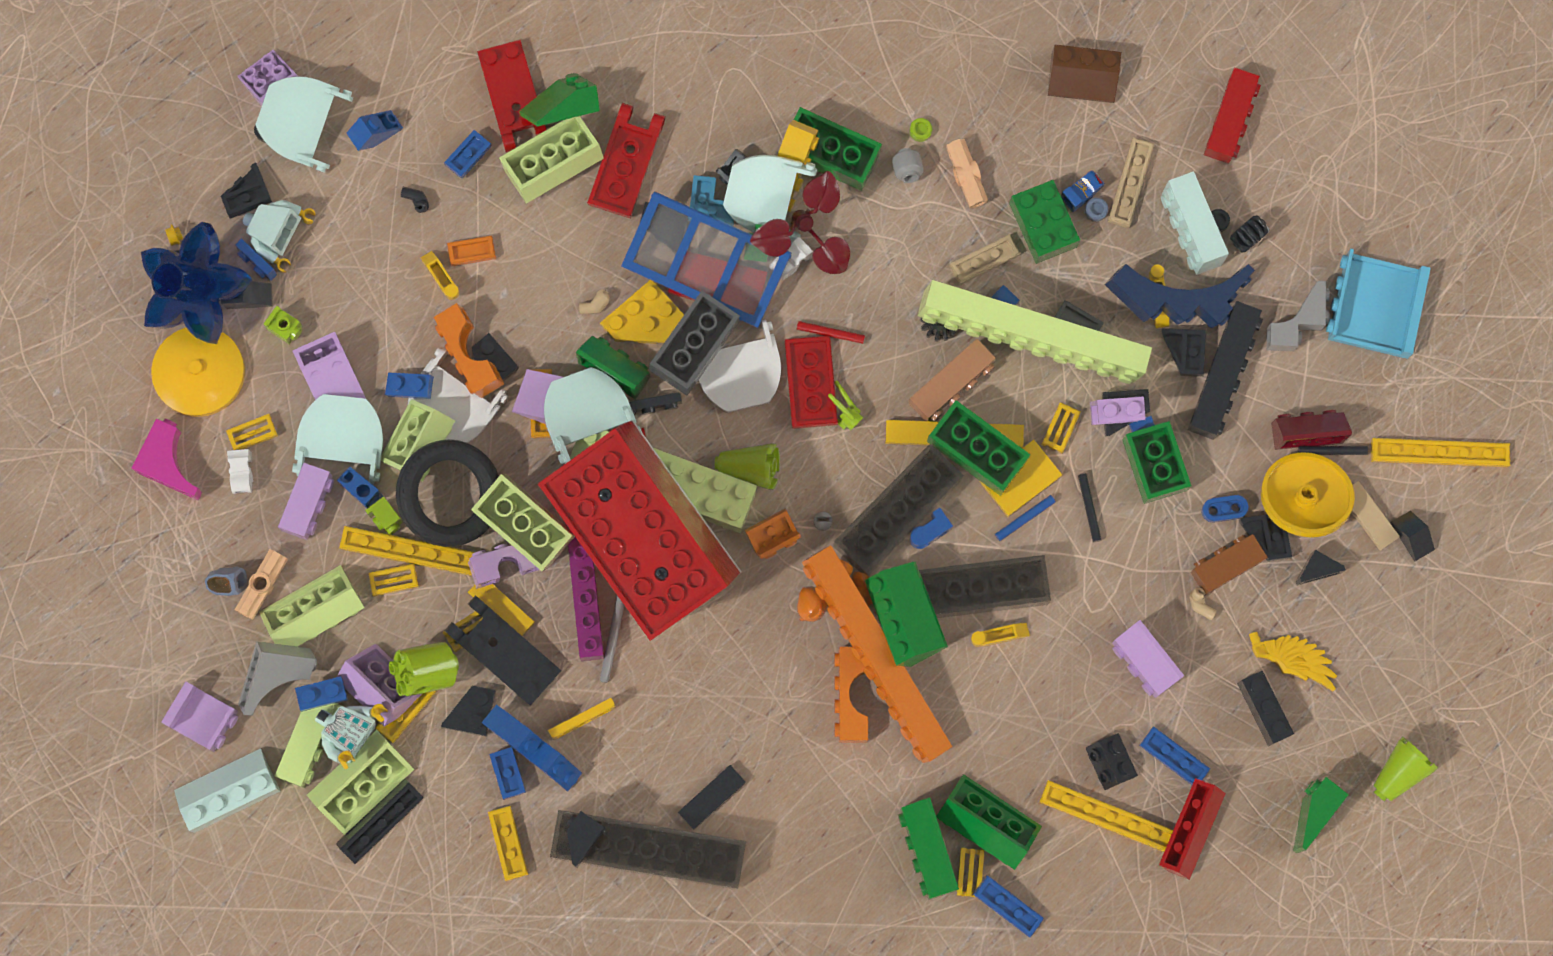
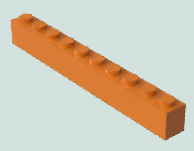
(872, 648)

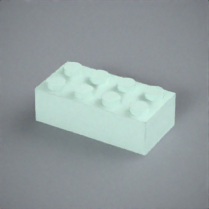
(1194, 223)

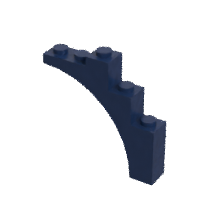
(1149, 299)

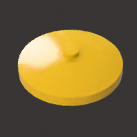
(197, 375)
(1307, 495)

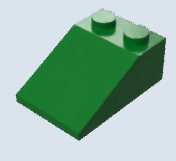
(562, 101)
(1317, 808)

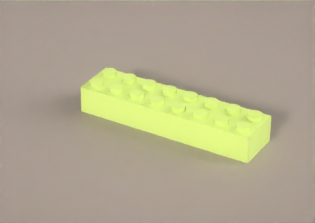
(714, 494)

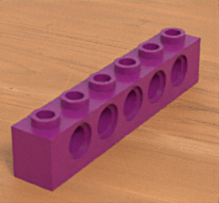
(585, 603)

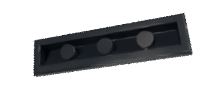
(379, 821)

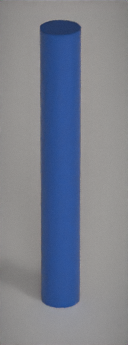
(1024, 518)

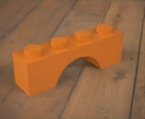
(455, 328)
(852, 724)

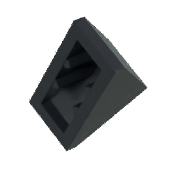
(1414, 535)
(1319, 567)

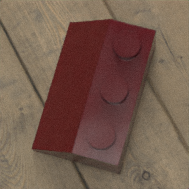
(1310, 429)

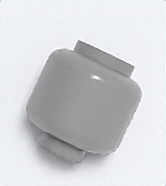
(907, 165)

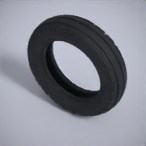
(409, 481)

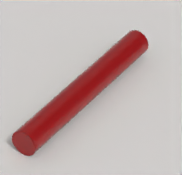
(827, 331)

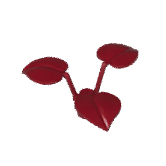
(820, 194)

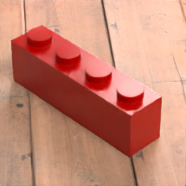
(1231, 116)
(1192, 829)

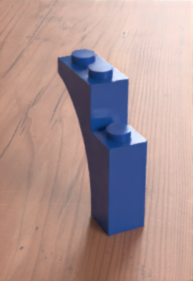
(532, 747)

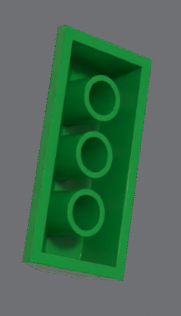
(906, 614)
(989, 822)
(928, 848)

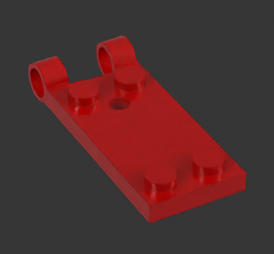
(508, 84)
(624, 172)

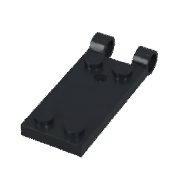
(512, 659)

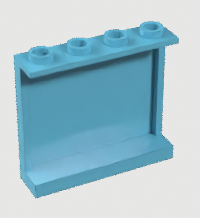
(1378, 305)

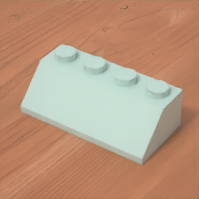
(226, 791)

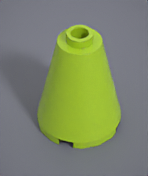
(751, 464)
(1402, 771)

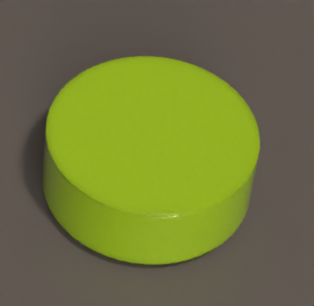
(920, 129)

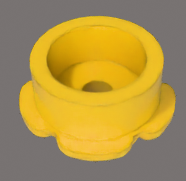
(174, 235)

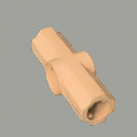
(967, 173)
(268, 570)

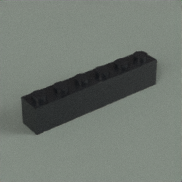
(1225, 369)

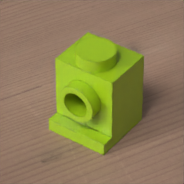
(275, 320)
(384, 516)

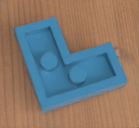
(703, 199)

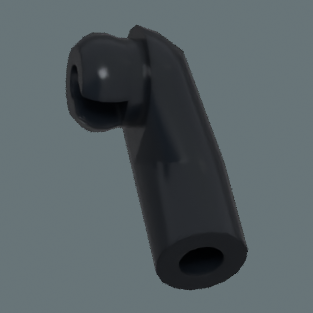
(418, 198)

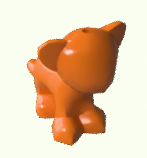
(812, 607)

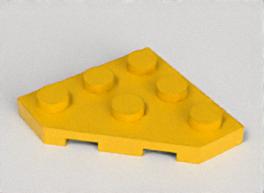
(643, 317)

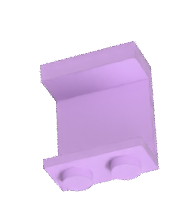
(1117, 410)
(200, 717)

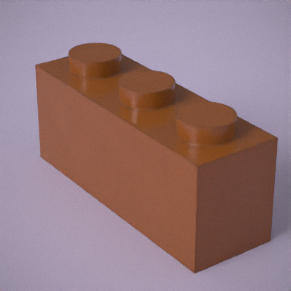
(1228, 563)

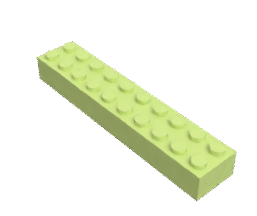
(1034, 332)

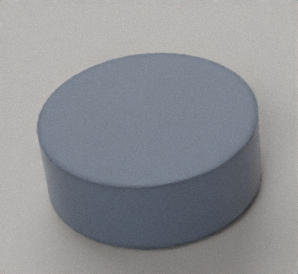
(1096, 209)

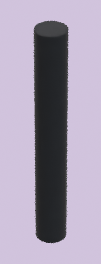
(1334, 450)
(1089, 507)

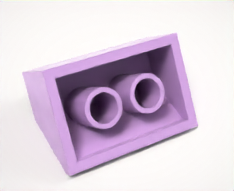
(1146, 659)
(371, 683)

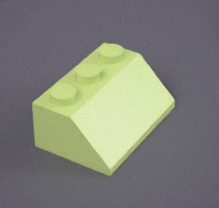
(415, 429)

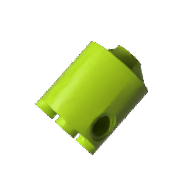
(424, 669)

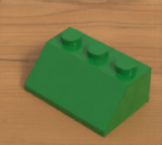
(616, 364)

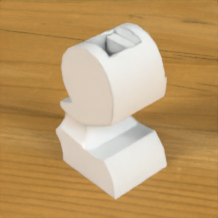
(800, 252)
(240, 472)

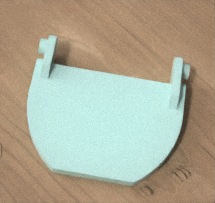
(295, 117)
(762, 189)
(583, 407)
(340, 431)

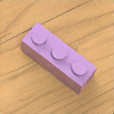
(306, 501)

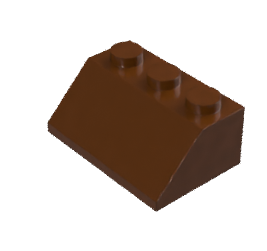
(1084, 73)

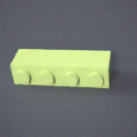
(303, 748)

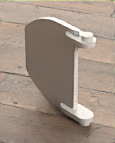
(744, 374)
(455, 401)

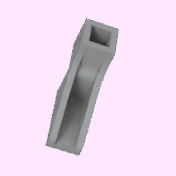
(1310, 316)

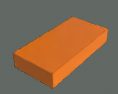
(471, 251)

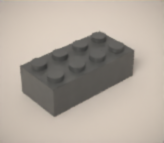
(694, 343)

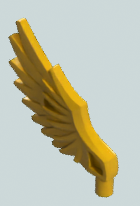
(1295, 658)

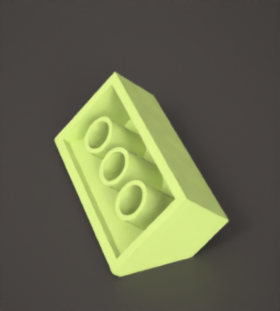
(312, 609)
(353, 792)

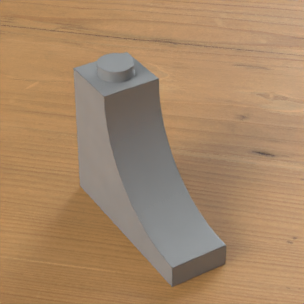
(271, 667)

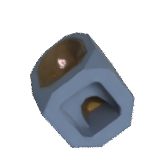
(227, 581)

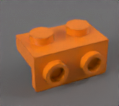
(772, 534)

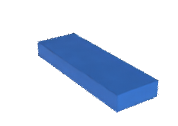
(1174, 756)
(1008, 906)

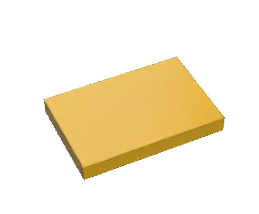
(1031, 480)

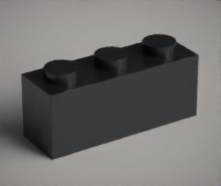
(1265, 708)

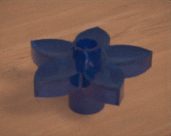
(191, 284)

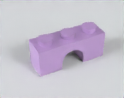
(485, 565)

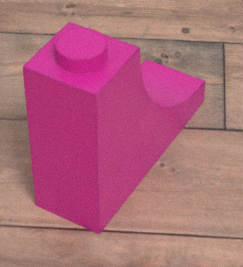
(159, 459)

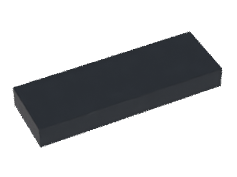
(711, 797)

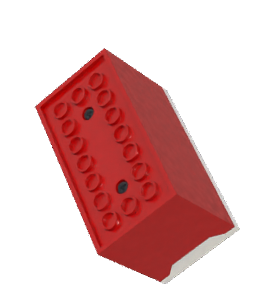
(640, 529)

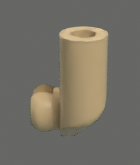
(597, 304)
(1198, 603)

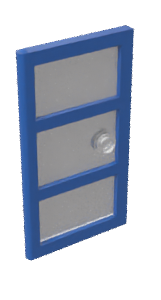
(704, 254)

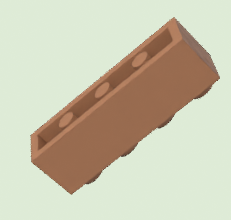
(952, 380)

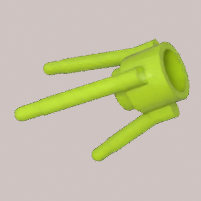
(850, 415)

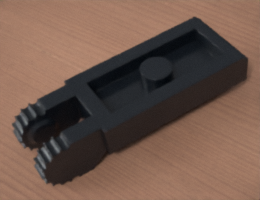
(649, 405)

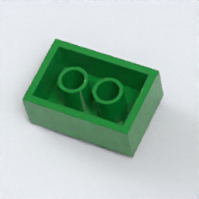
(1044, 221)
(1156, 462)

